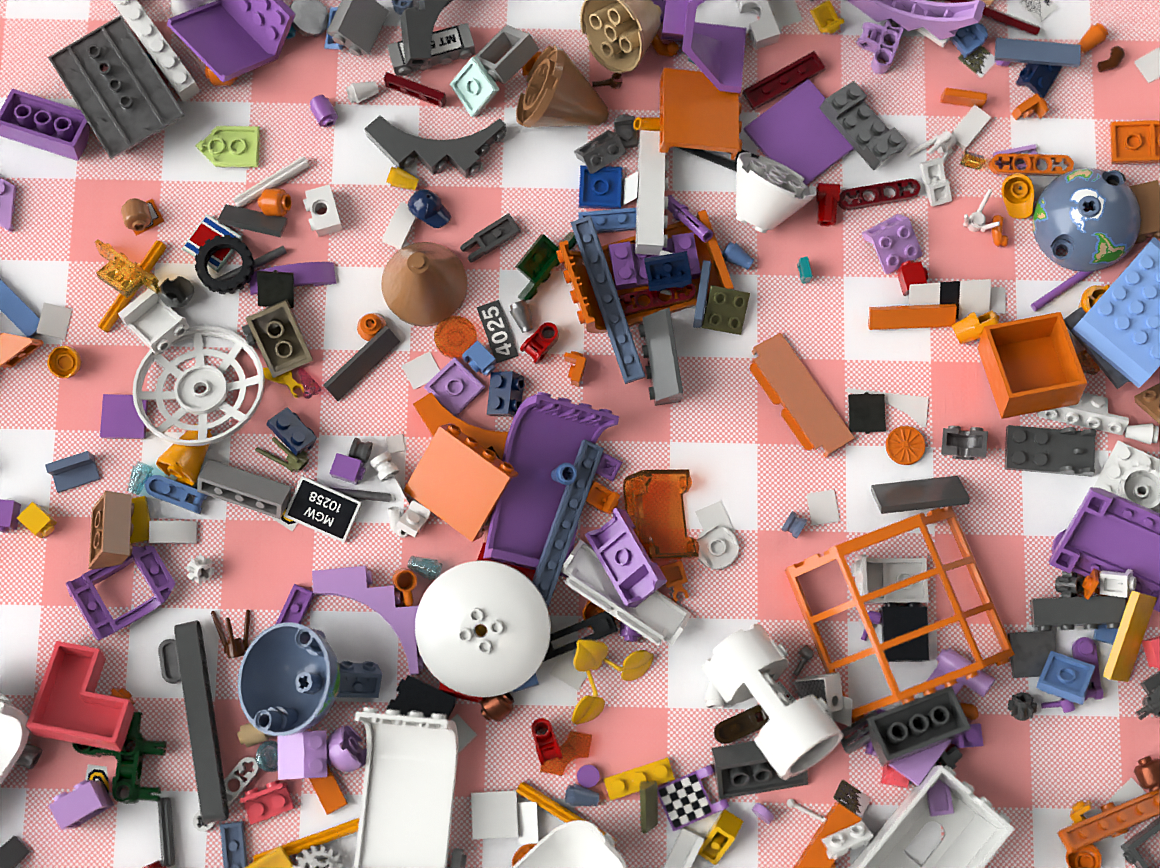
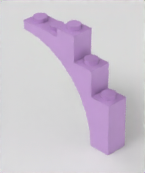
(936, 17)
(354, 584)

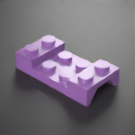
(630, 268)
(625, 559)

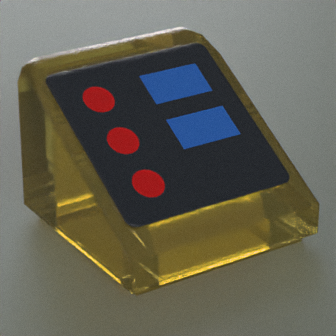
(972, 160)

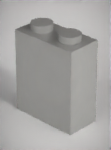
(357, 25)

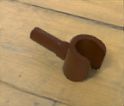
(615, 85)

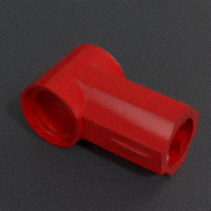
(827, 199)

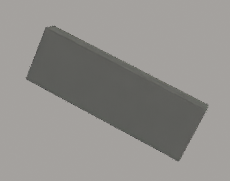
(252, 220)

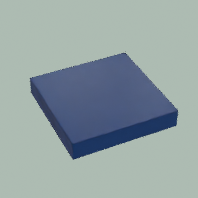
(601, 188)

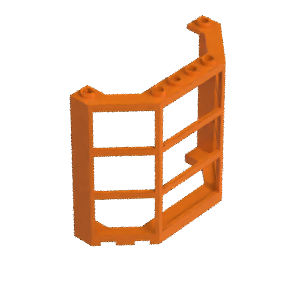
(877, 536)

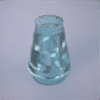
(139, 476)
(425, 567)

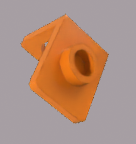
(1090, 584)

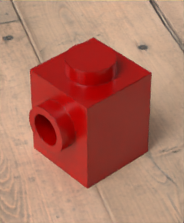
(911, 273)

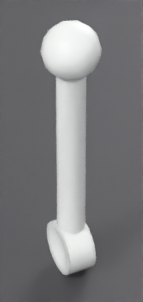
(791, 803)

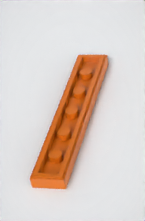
(1111, 821)

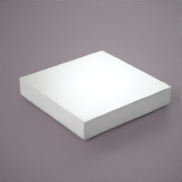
(494, 814)

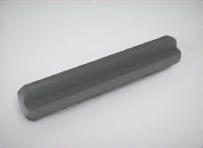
(166, 832)

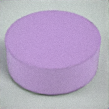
(763, 813)

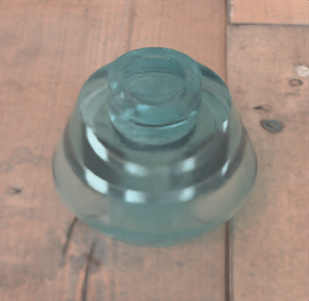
(267, 751)

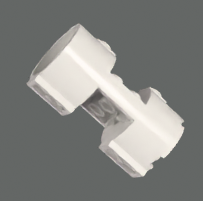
(798, 731)

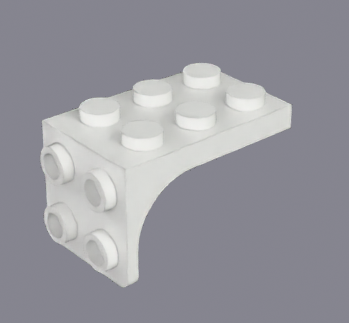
(878, 573)

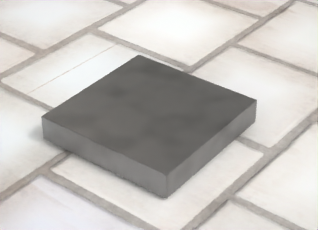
(1030, 652)

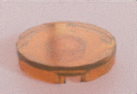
(454, 336)

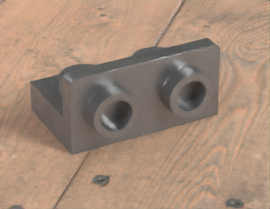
(600, 151)

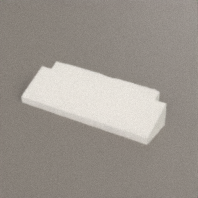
(654, 618)

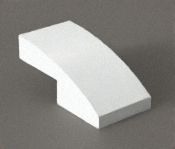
(934, 182)
(399, 227)
(173, 532)

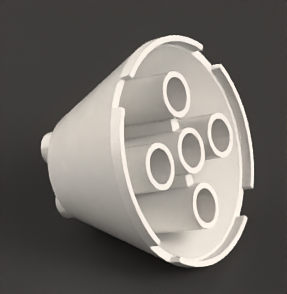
(768, 192)

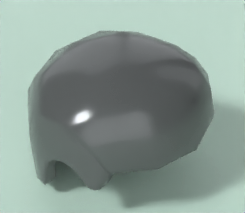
(176, 292)

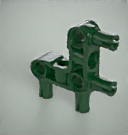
(130, 764)

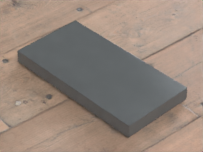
(920, 494)

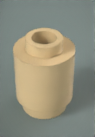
(251, 736)

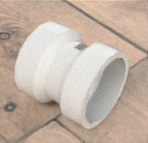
(384, 466)

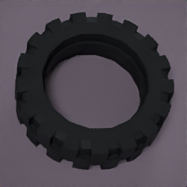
(213, 246)

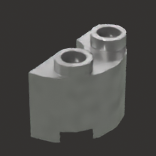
(964, 444)

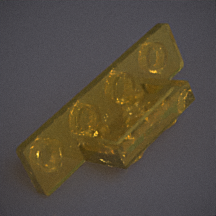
(122, 273)

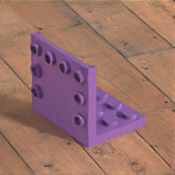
(235, 34)

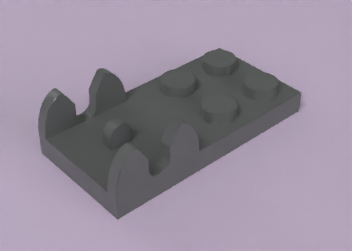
(1050, 450)

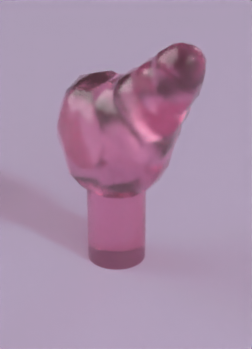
(309, 384)

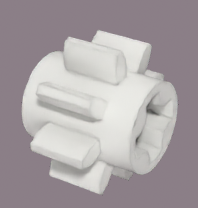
(200, 569)

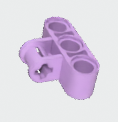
(876, 43)

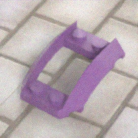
(92, 605)

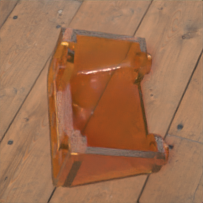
(658, 513)

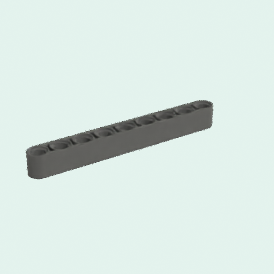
(201, 722)

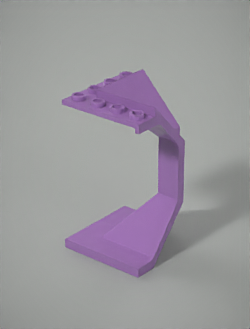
(712, 47)

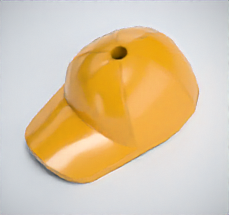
(1018, 201)

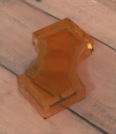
(574, 747)

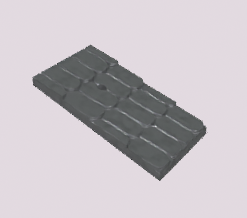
(124, 101)

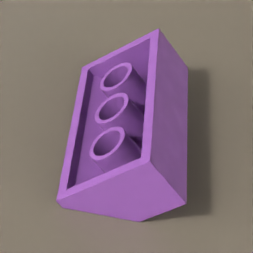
(44, 124)

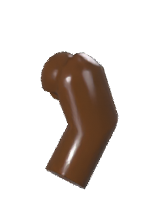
(1114, 61)

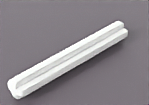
(271, 182)

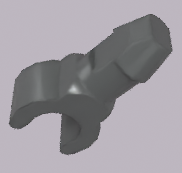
(248, 334)

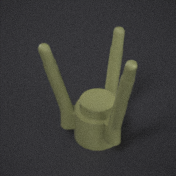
(294, 462)

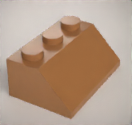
(111, 530)

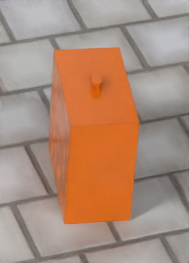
(1031, 365)

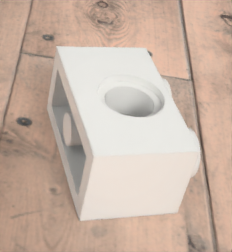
(323, 198)

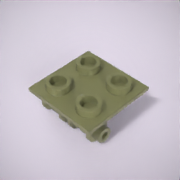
(725, 310)

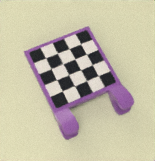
(687, 800)

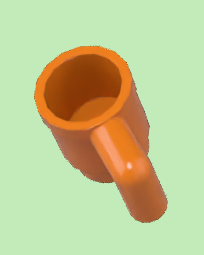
(405, 581)

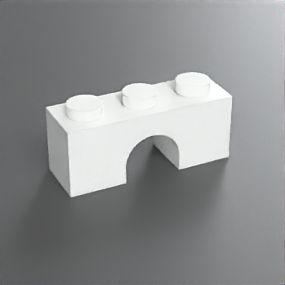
(764, 30)

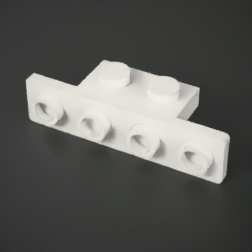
(1089, 413)

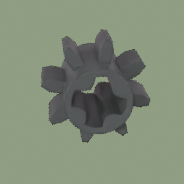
(1069, 584)
(1022, 706)

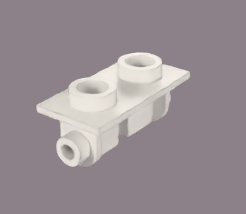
(850, 837)

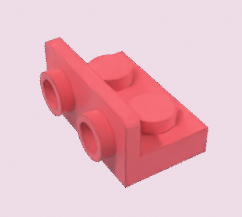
(268, 802)

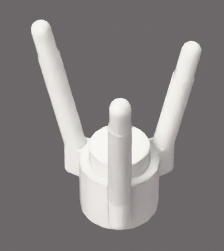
(941, 143)
(977, 220)

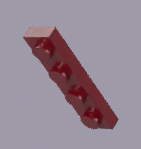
(783, 80)

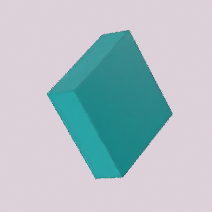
(804, 270)

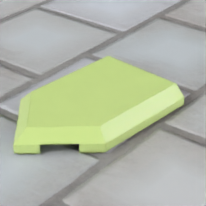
(232, 146)

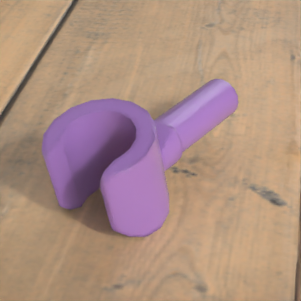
(875, 619)
(1067, 706)

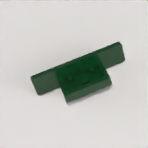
(539, 262)

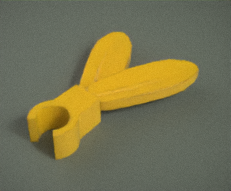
(285, 379)

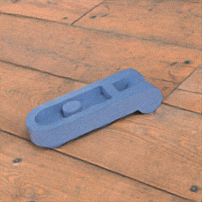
(174, 493)

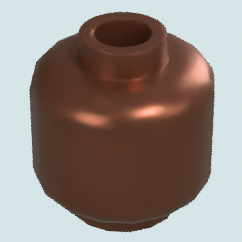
(497, 707)
(1148, 773)

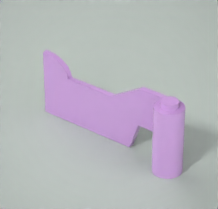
(918, 765)

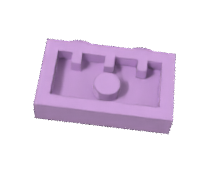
(893, 242)

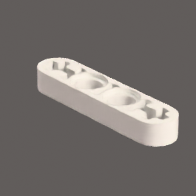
(231, 796)

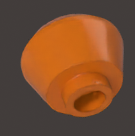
(368, 333)

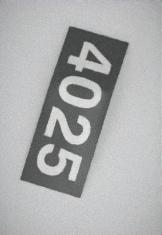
(497, 331)

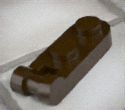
(740, 725)

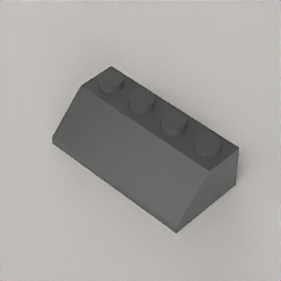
(661, 357)
(917, 726)
(745, 770)

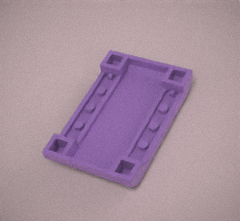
(1113, 537)

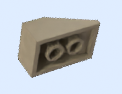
(279, 338)

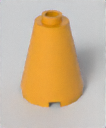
(183, 460)

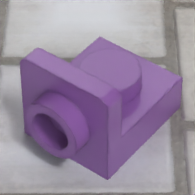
(972, 738)

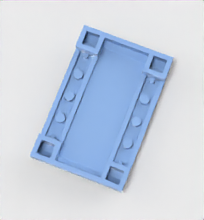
(1127, 319)

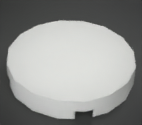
(717, 547)

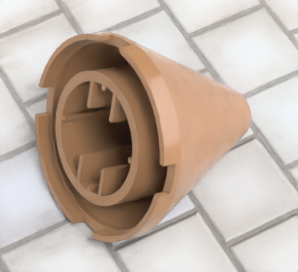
(559, 95)
(424, 284)

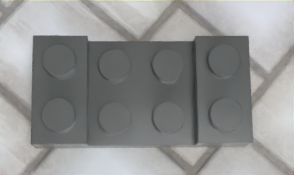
(862, 126)

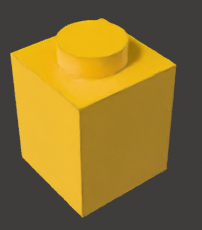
(37, 520)

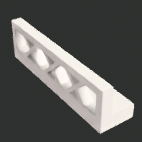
(684, 850)

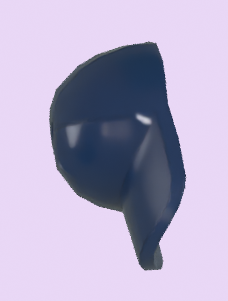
(428, 208)

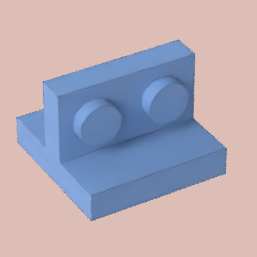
(1066, 677)

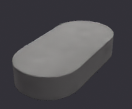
(169, 661)

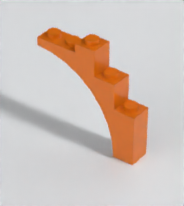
(435, 415)

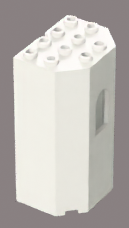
(969, 834)

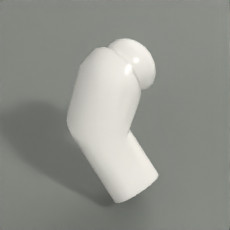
(394, 516)

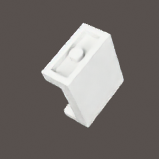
(153, 321)

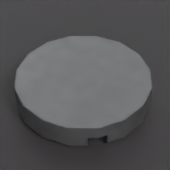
(310, 17)

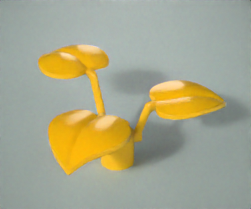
(590, 656)

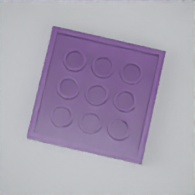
(799, 133)

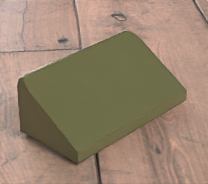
(648, 805)

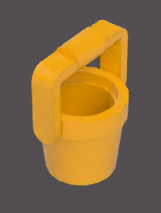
(971, 327)

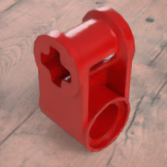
(539, 343)
(546, 744)

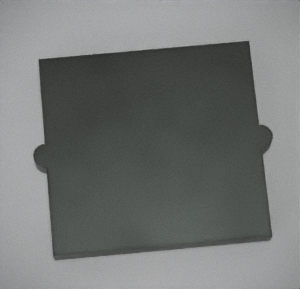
(275, 287)
(866, 412)

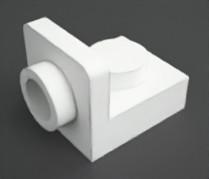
(414, 518)
(1117, 583)

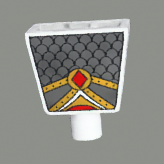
(825, 686)

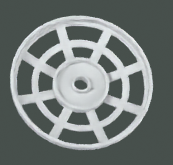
(198, 376)

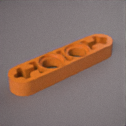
(1031, 167)

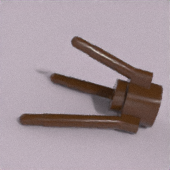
(233, 647)

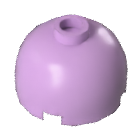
(344, 750)

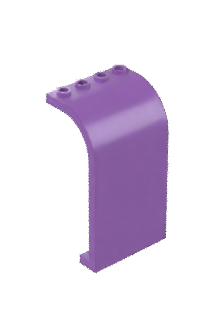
(538, 441)

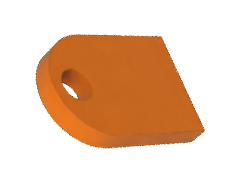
(1135, 142)

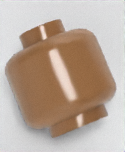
(136, 214)

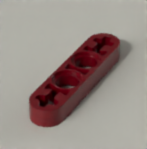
(879, 196)
(655, 301)

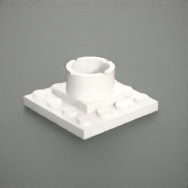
(1131, 473)

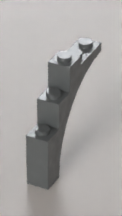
(418, 29)
(434, 154)

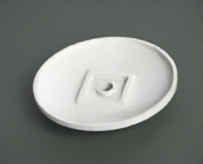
(514, 621)

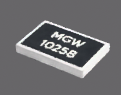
(323, 509)

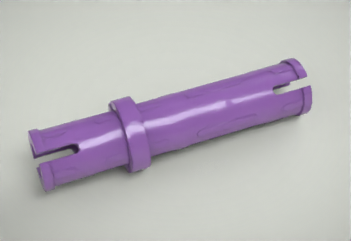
(702, 231)

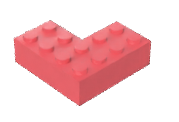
(70, 707)

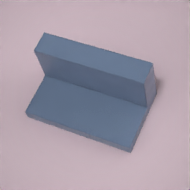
(73, 471)

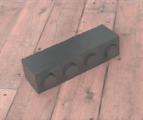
(1077, 612)

